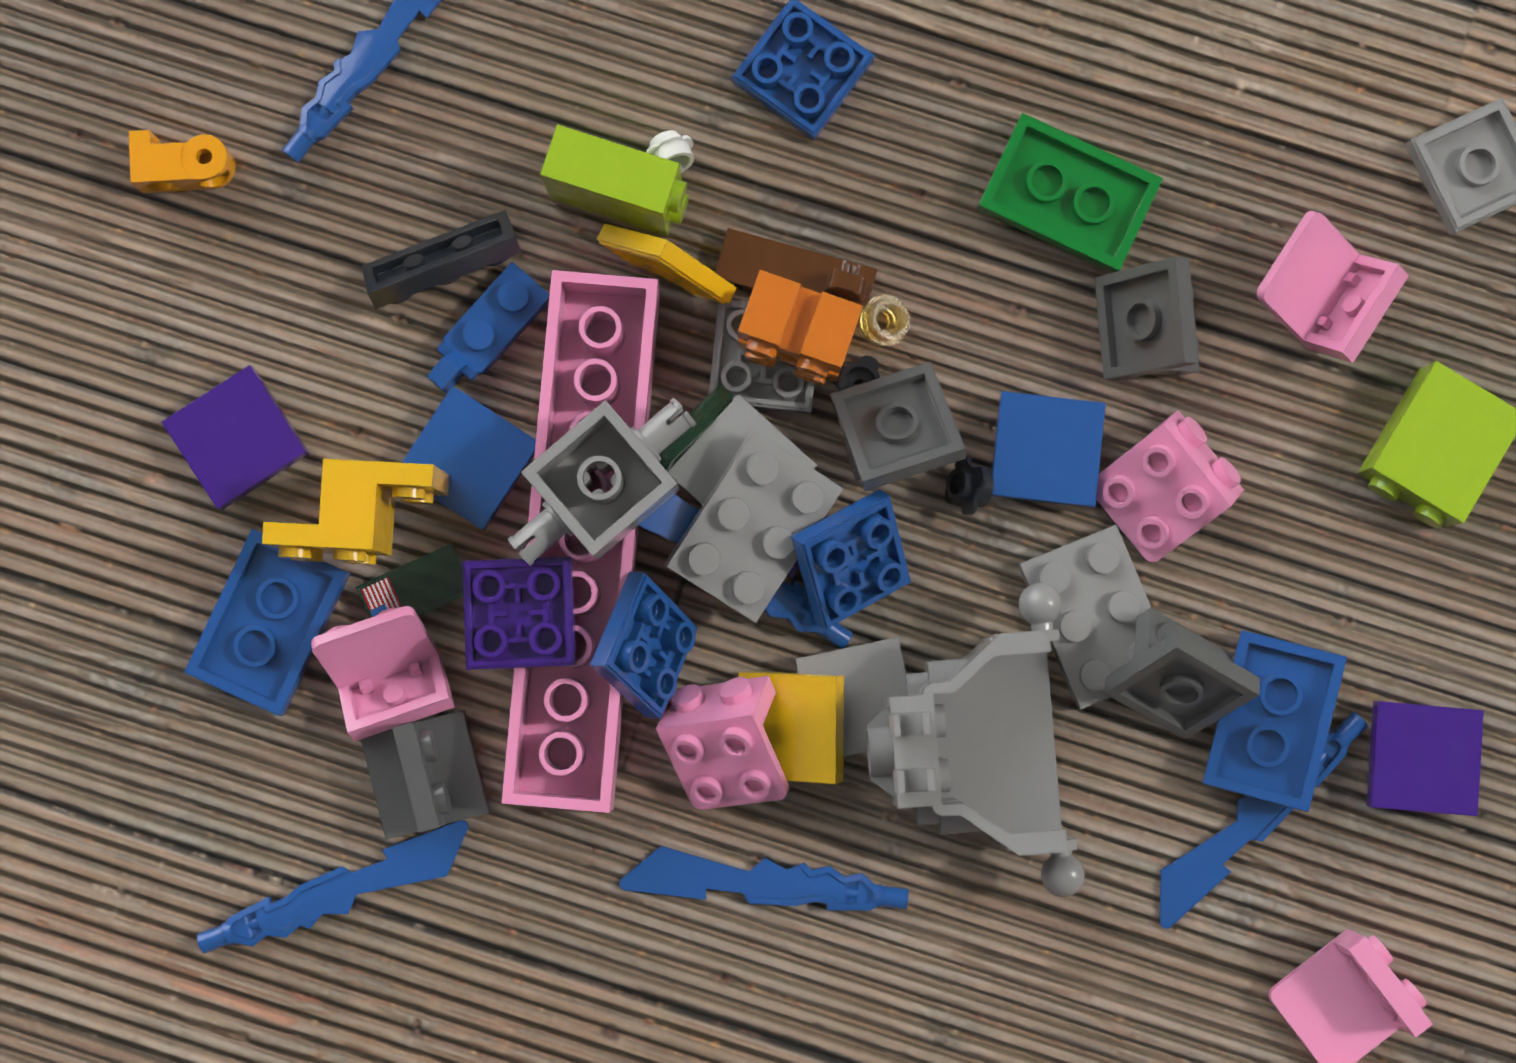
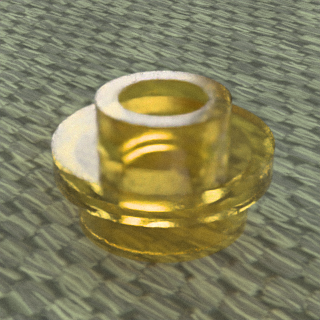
(897, 316)

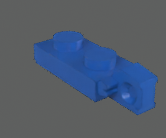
(488, 327)

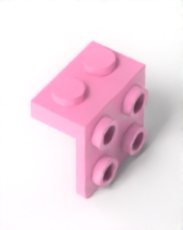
(1328, 289)
(1167, 487)
(384, 671)
(721, 743)
(1348, 1000)

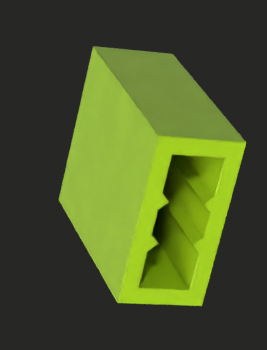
(614, 181)
(1440, 446)

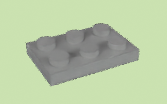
(743, 532)
(1097, 612)

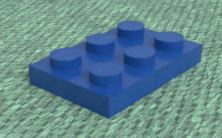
(265, 625)
(1278, 738)

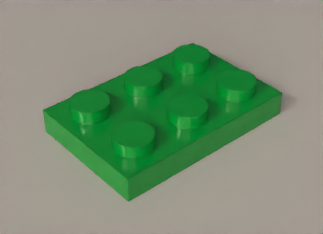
(1069, 193)

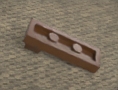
(747, 254)

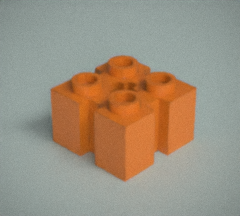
(797, 328)

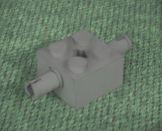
(565, 478)

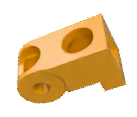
(180, 166)

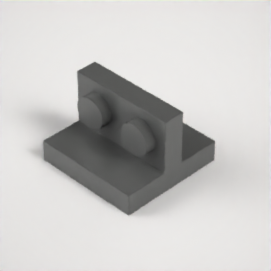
(1147, 320)
(897, 426)
(1179, 677)
(425, 774)

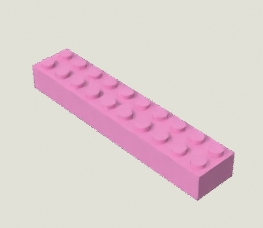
(569, 716)

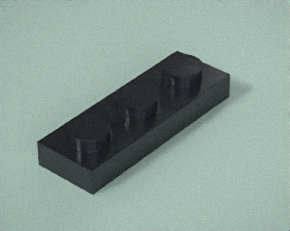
(440, 260)

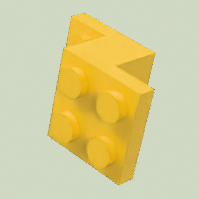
(357, 510)

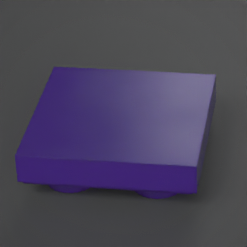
(235, 437)
(519, 613)
(1425, 758)

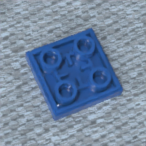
(802, 68)
(1047, 449)
(477, 452)
(851, 559)
(644, 645)

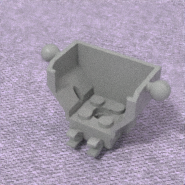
(979, 744)

